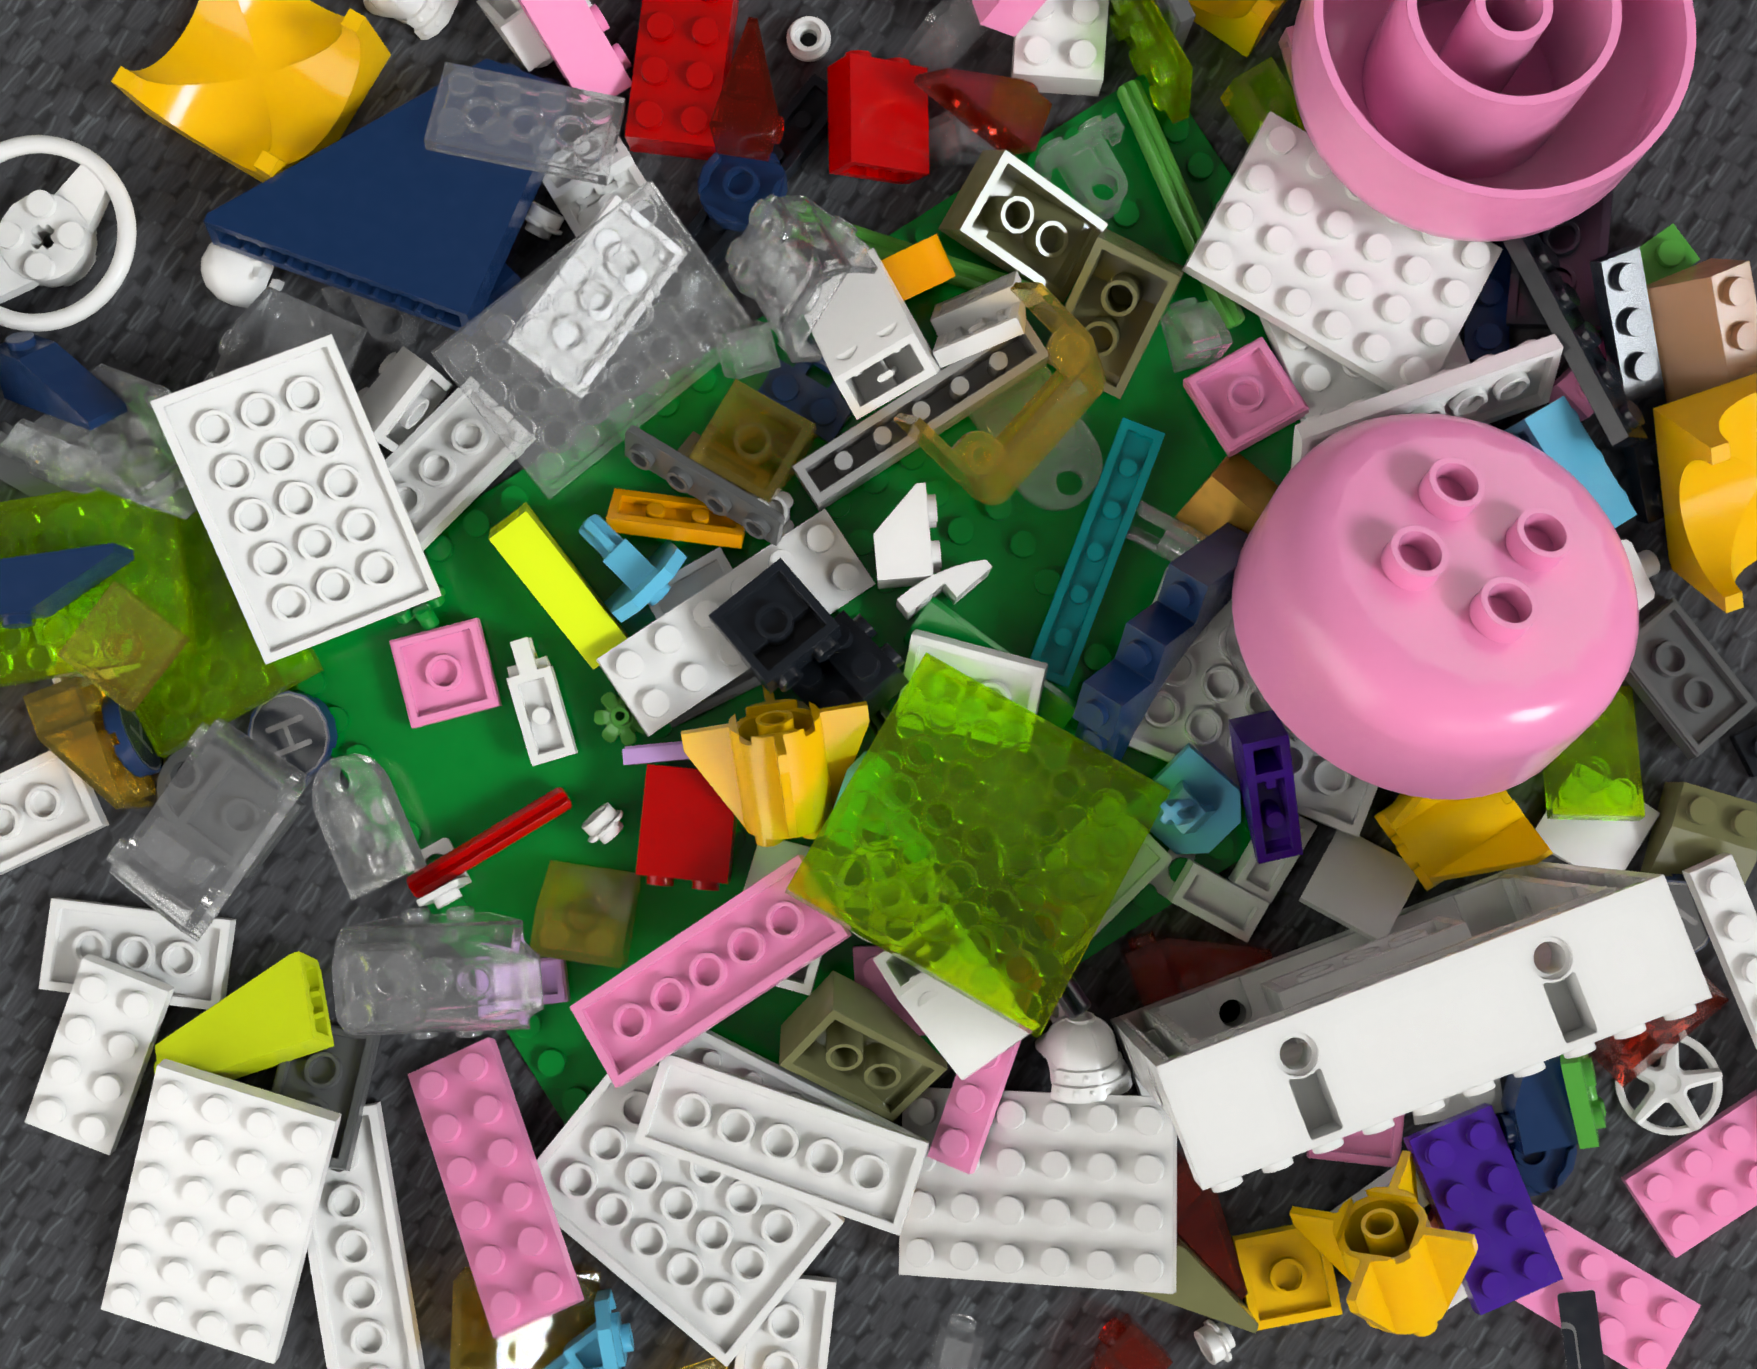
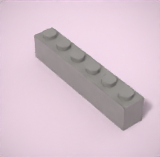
(937, 401)

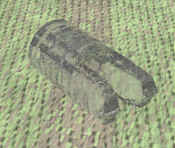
(1176, 540)

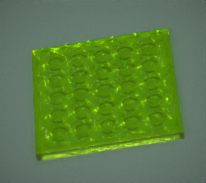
(979, 844)

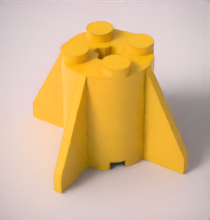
(780, 764)
(1461, 836)
(1391, 1254)

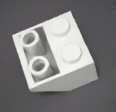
(904, 544)

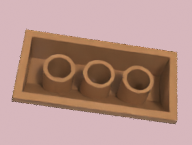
(1705, 326)

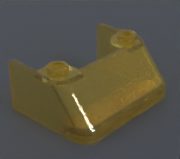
(997, 466)

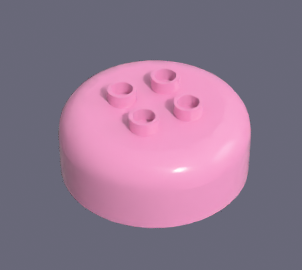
(1488, 108)
(1435, 605)

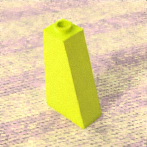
(557, 584)
(258, 1025)

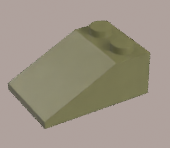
(1022, 222)
(1122, 302)
(1698, 826)
(858, 1048)
(1205, 1292)

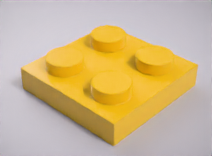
(1285, 1277)

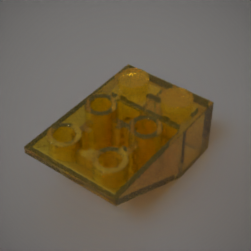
(72, 727)
(523, 1349)

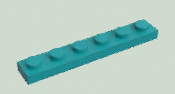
(1096, 550)

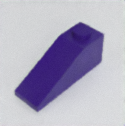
(1267, 785)

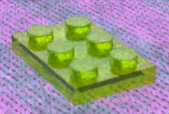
(1155, 54)
(1599, 770)

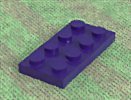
(1481, 1192)

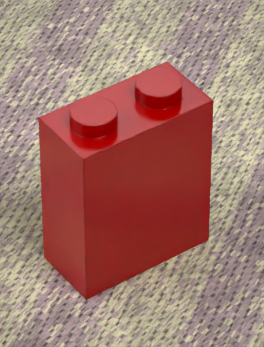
(877, 119)
(684, 830)

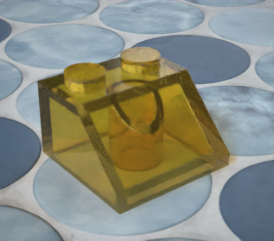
(754, 442)
(585, 914)

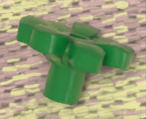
(423, 612)

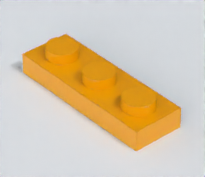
(671, 519)

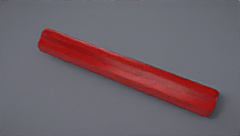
(489, 842)

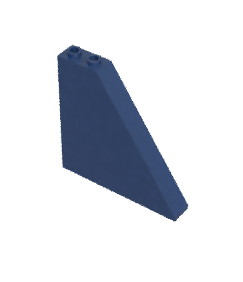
(389, 216)

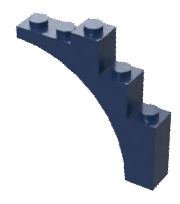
(1156, 640)

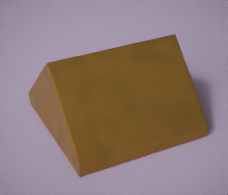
(1231, 494)

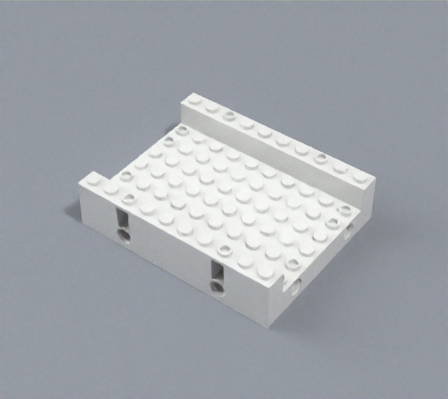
(1398, 1023)

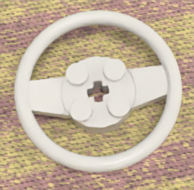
(72, 221)

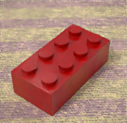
(679, 75)

